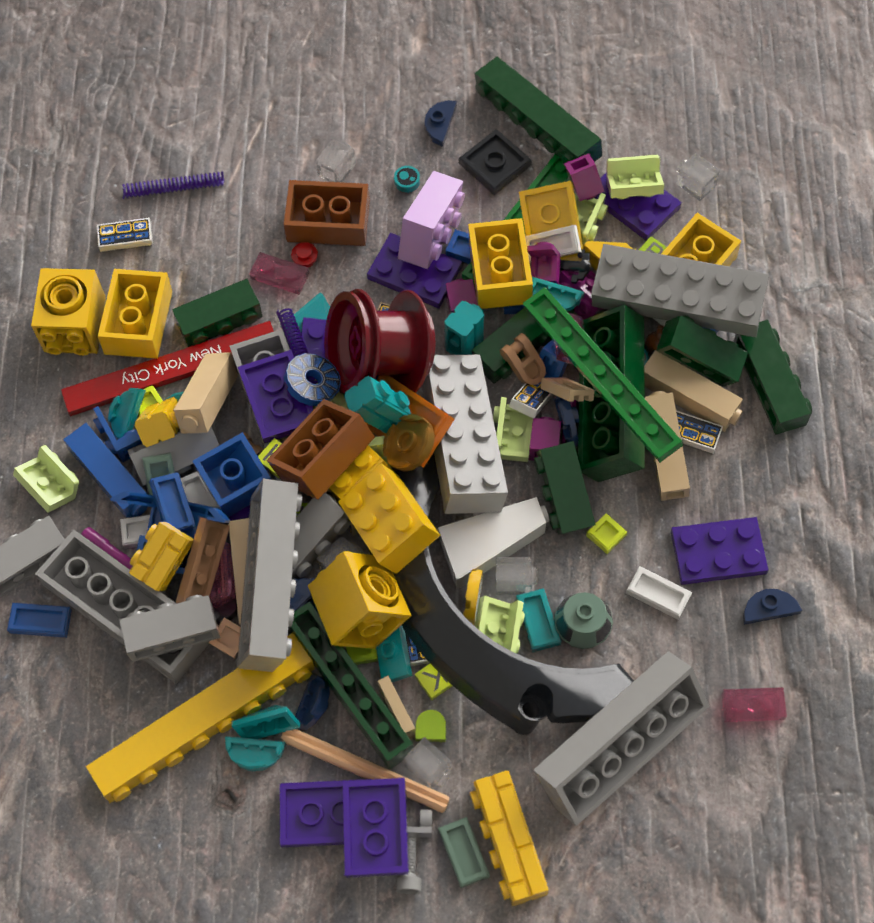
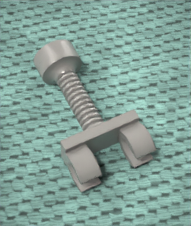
(410, 883)

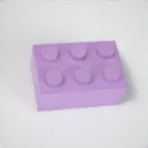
(431, 220)

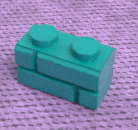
(464, 329)
(377, 403)

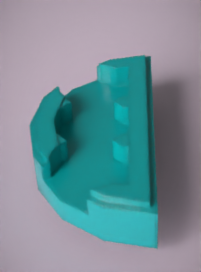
(564, 295)
(125, 410)
(254, 753)

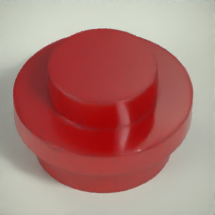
(304, 254)

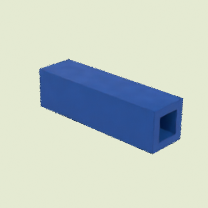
(104, 468)

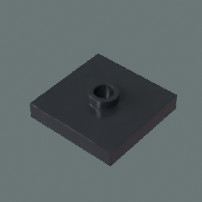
(495, 161)

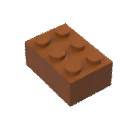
(327, 212)
(321, 448)

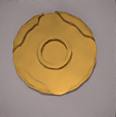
(408, 442)

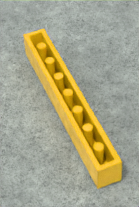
(194, 723)

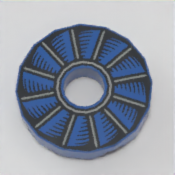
(321, 370)

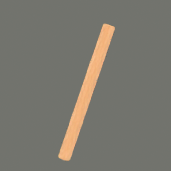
(362, 767)

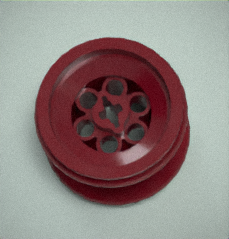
(379, 342)

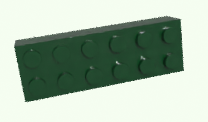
(604, 441)

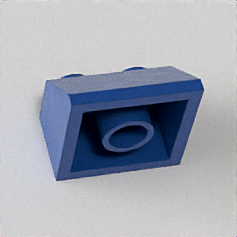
(231, 473)

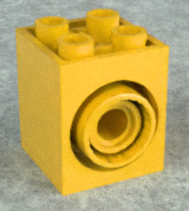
(68, 311)
(358, 601)

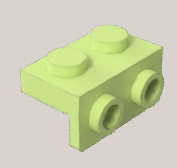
(634, 176)
(588, 213)
(512, 432)
(48, 480)
(500, 621)

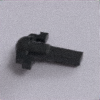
(582, 266)

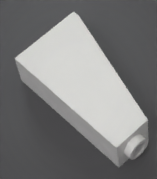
(482, 538)

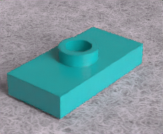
(394, 656)

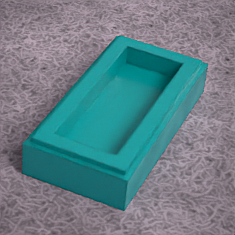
(539, 620)

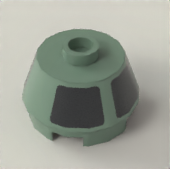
(583, 620)

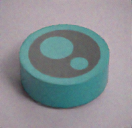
(407, 179)

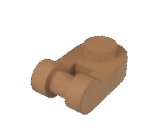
(528, 369)

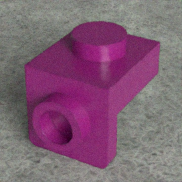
(545, 261)

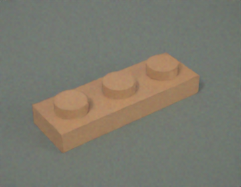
(203, 559)

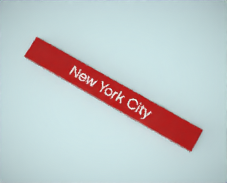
(153, 372)

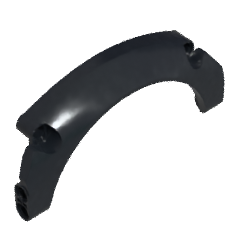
(479, 667)

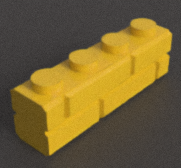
(510, 839)

